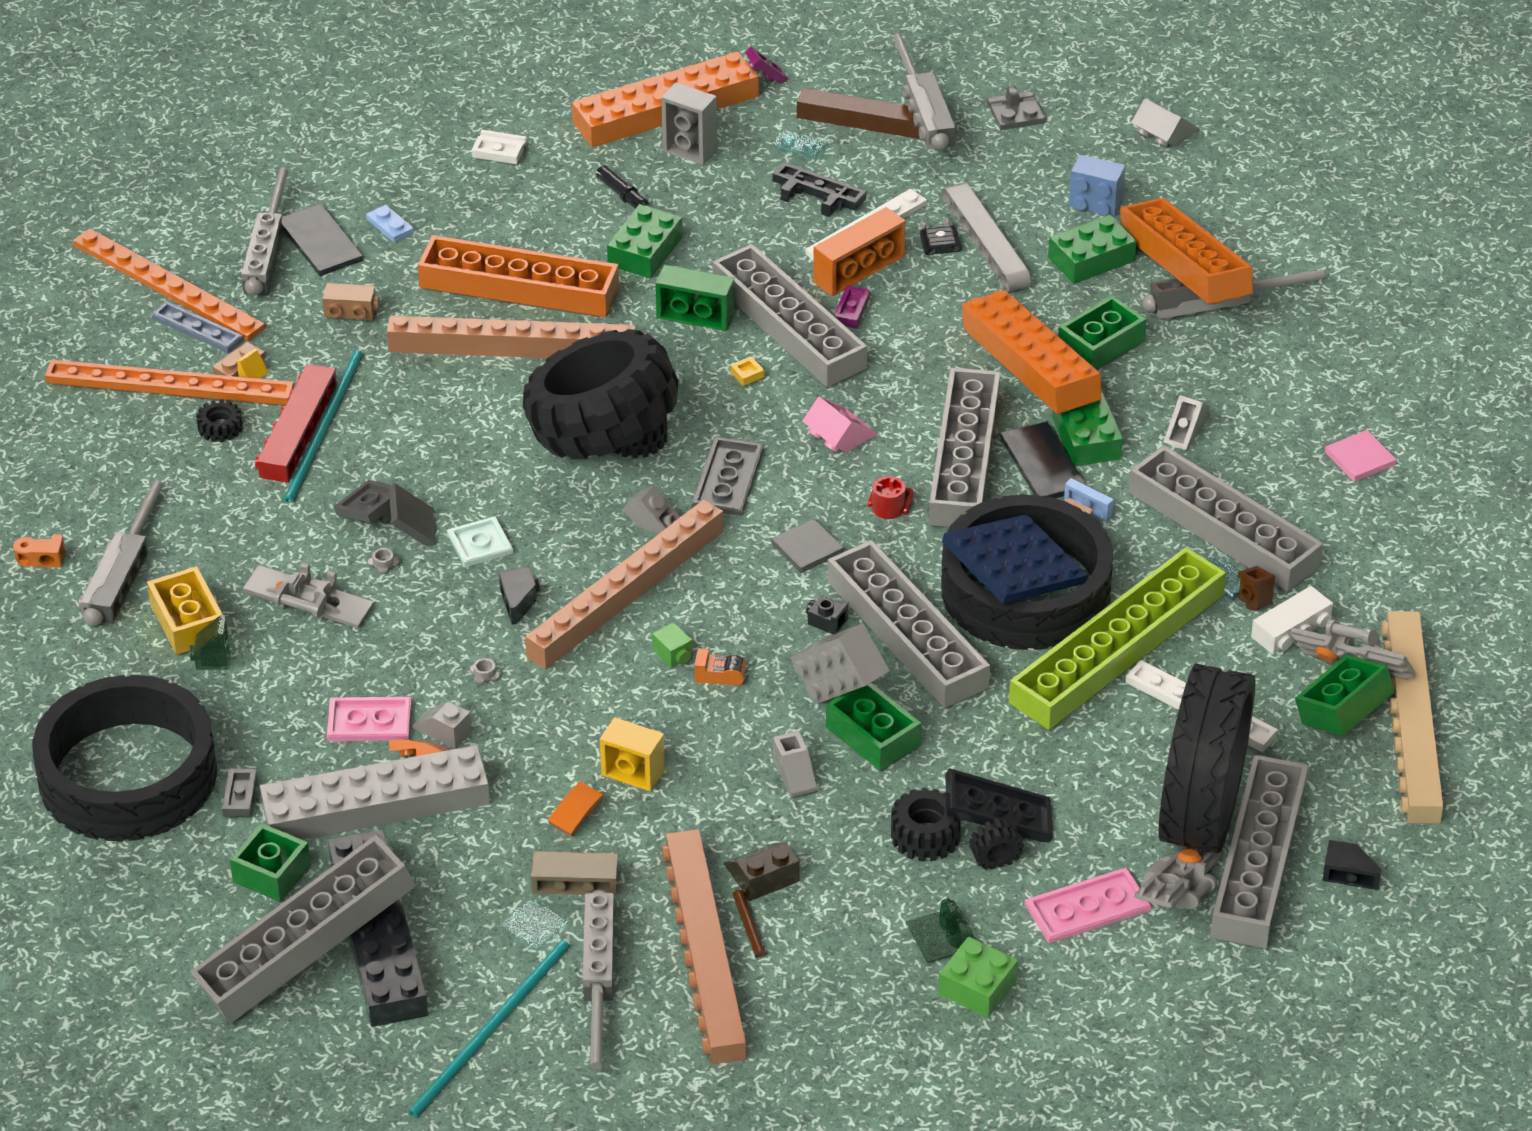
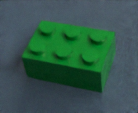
(645, 241)
(1092, 249)
(695, 297)
(1104, 331)
(1089, 433)
(1344, 695)
(873, 725)

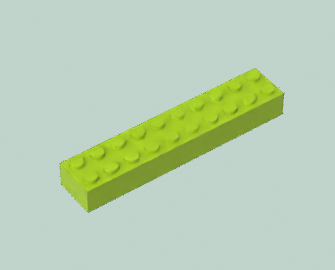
(1116, 638)

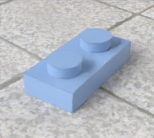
(390, 223)
(1090, 498)

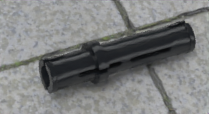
(627, 193)

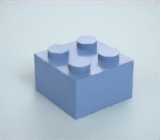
(1097, 185)

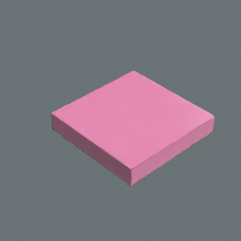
(1360, 455)

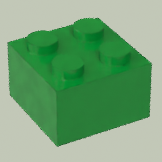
(270, 862)

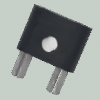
(940, 238)

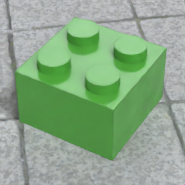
(978, 977)

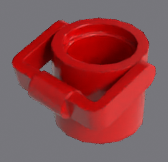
(889, 497)

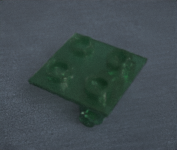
(940, 933)

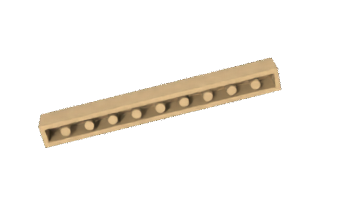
(1413, 722)

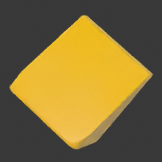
(251, 365)

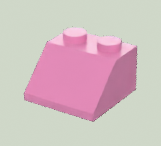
(837, 425)

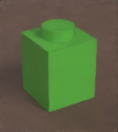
(672, 645)

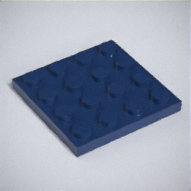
(1014, 558)

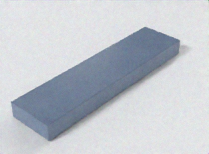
(197, 327)

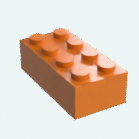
(859, 251)

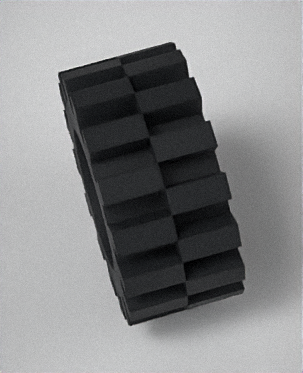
(216, 411)
(996, 844)

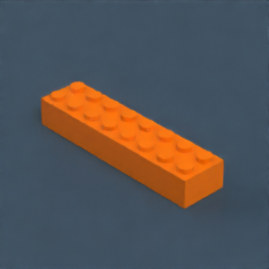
(639, 105)
(1187, 251)
(518, 276)
(1031, 351)

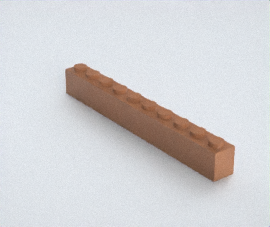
(488, 336)
(623, 584)
(705, 947)

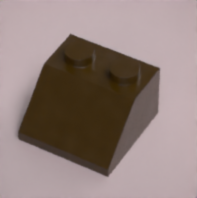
(765, 870)

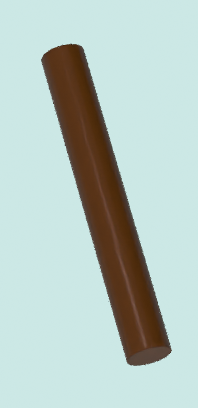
(749, 923)

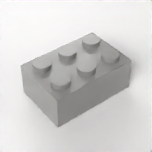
(689, 123)

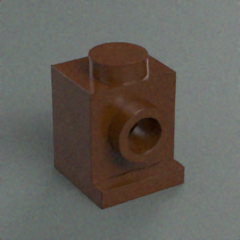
(1256, 587)

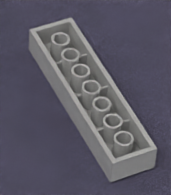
(792, 316)
(964, 444)
(1225, 517)
(908, 624)
(376, 794)
(1259, 852)
(303, 929)

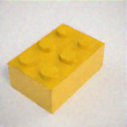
(182, 606)

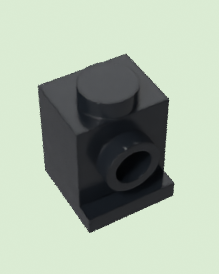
(827, 614)

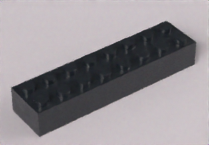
(384, 954)

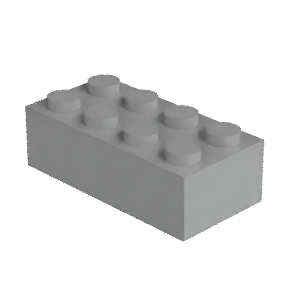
(839, 663)

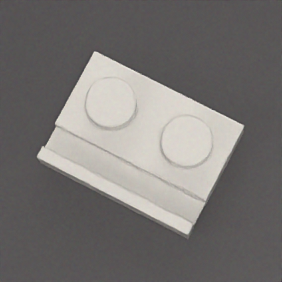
(499, 147)

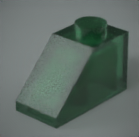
(212, 646)

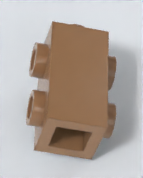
(350, 301)

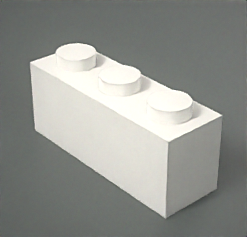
(1303, 611)

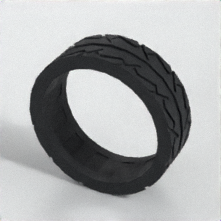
(1031, 623)
(1206, 758)
(132, 812)

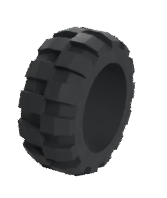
(600, 394)

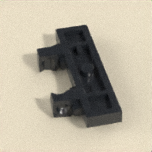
(833, 192)

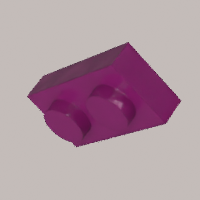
(769, 68)
(852, 306)

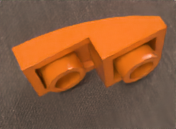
(415, 746)
(575, 808)

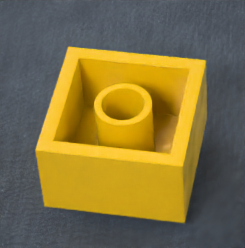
(632, 754)

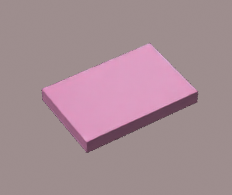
(369, 719)

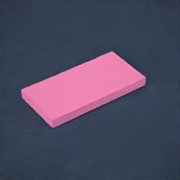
(1086, 905)

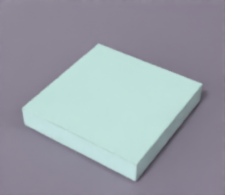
(480, 541)

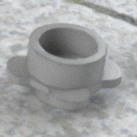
(383, 560)
(484, 671)

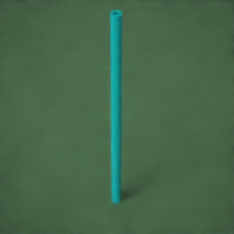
(323, 427)
(488, 1029)

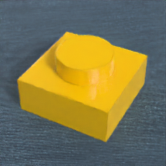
(747, 371)

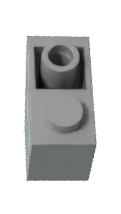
(651, 510)
(794, 764)

